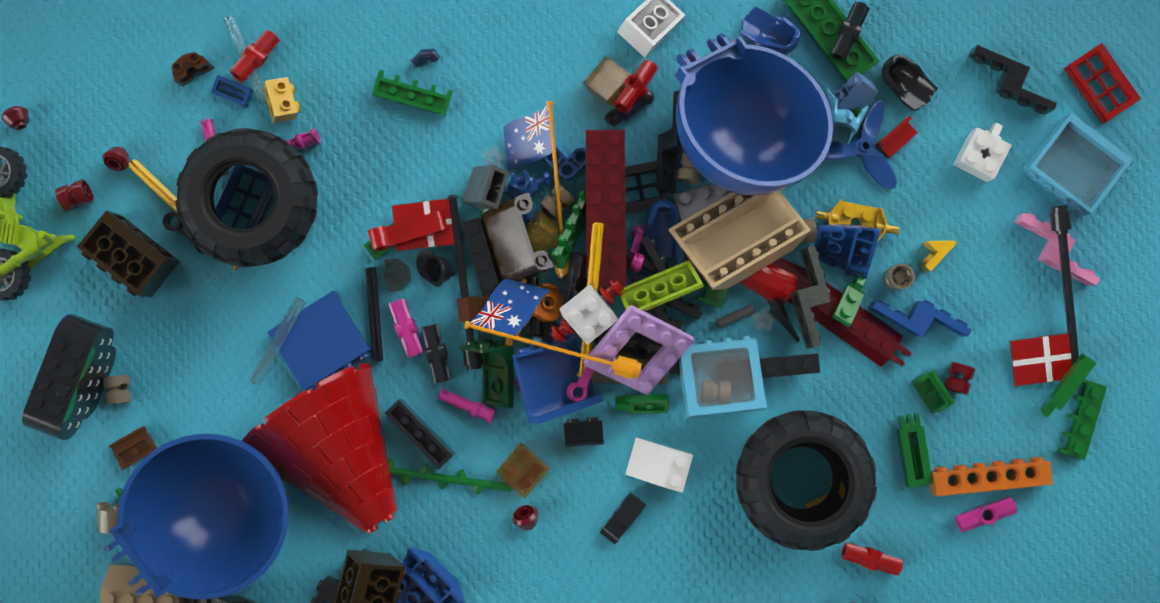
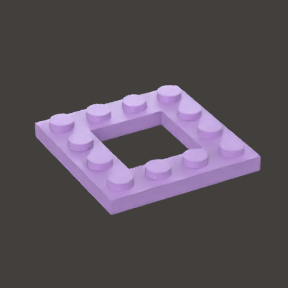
(634, 320)

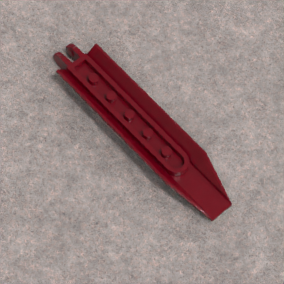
(866, 332)

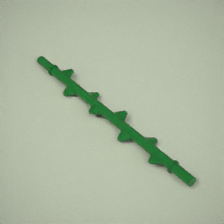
(443, 480)

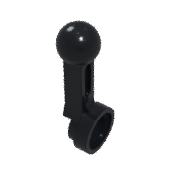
(615, 116)
(179, 227)

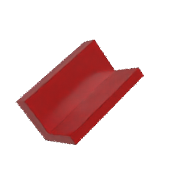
(896, 138)

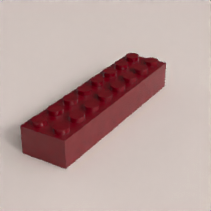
(607, 201)

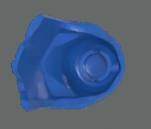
(770, 31)
(659, 218)

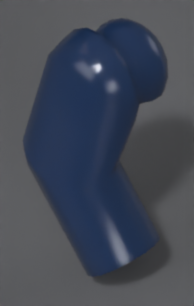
(425, 54)

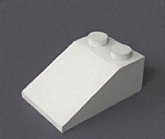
(650, 24)
(659, 464)

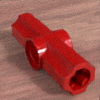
(254, 56)
(636, 86)
(872, 558)

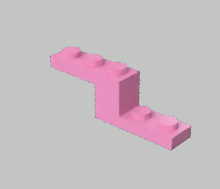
(1050, 252)

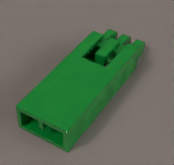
(1068, 384)
(914, 458)

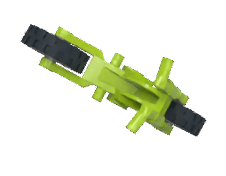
(33, 243)

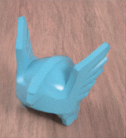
(844, 121)

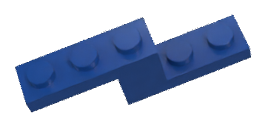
(920, 318)

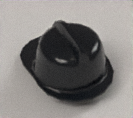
(434, 268)

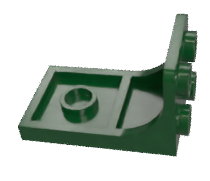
(497, 371)

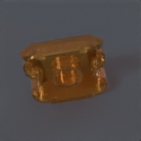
(607, 81)

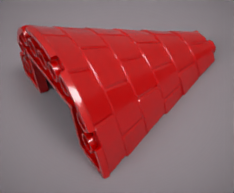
(333, 447)

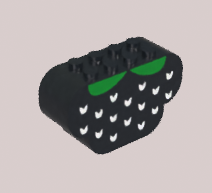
(70, 377)

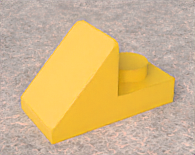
(939, 250)

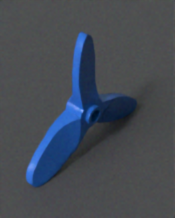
(864, 148)

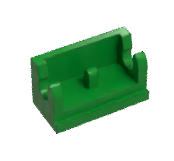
(932, 391)

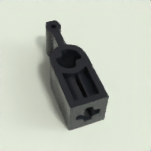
(623, 518)

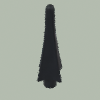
(779, 313)

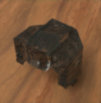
(397, 275)

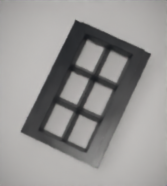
(637, 170)

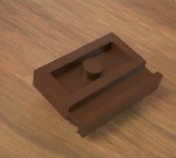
(133, 447)

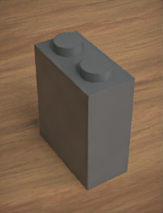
(485, 187)

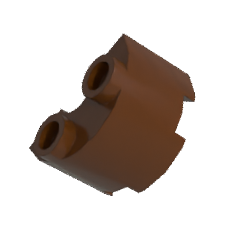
(188, 65)

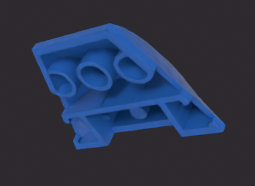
(847, 247)
(427, 580)

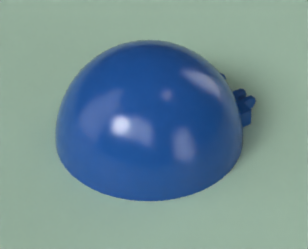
(750, 117)
(201, 517)

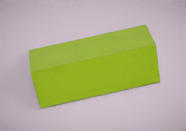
(662, 287)

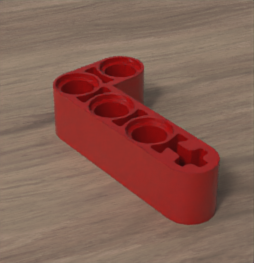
(407, 231)

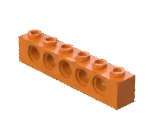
(1039, 476)

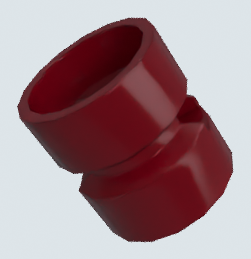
(72, 196)
(958, 385)

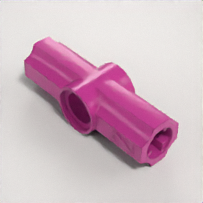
(406, 328)
(974, 518)

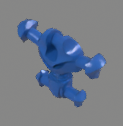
(526, 184)

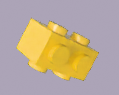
(280, 100)

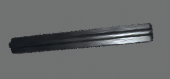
(374, 314)

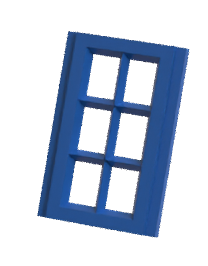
(232, 186)

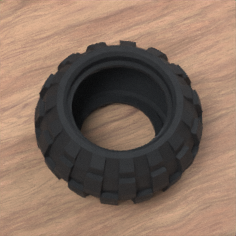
(293, 191)
(834, 517)

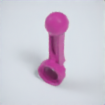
(634, 255)
(582, 383)

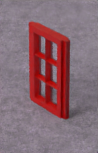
(1116, 73)

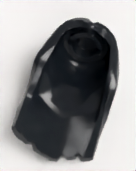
(908, 81)

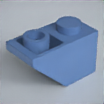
(856, 92)

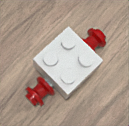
(588, 313)

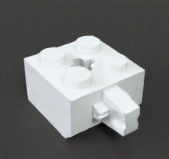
(985, 144)

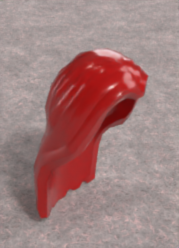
(772, 283)

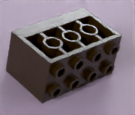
(127, 254)
(369, 578)

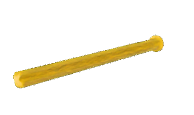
(156, 186)
(593, 276)

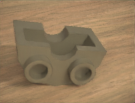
(106, 516)

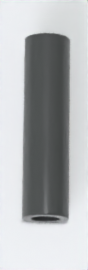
(735, 316)

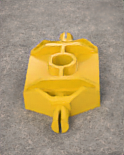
(868, 216)

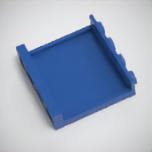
(322, 342)
(545, 378)

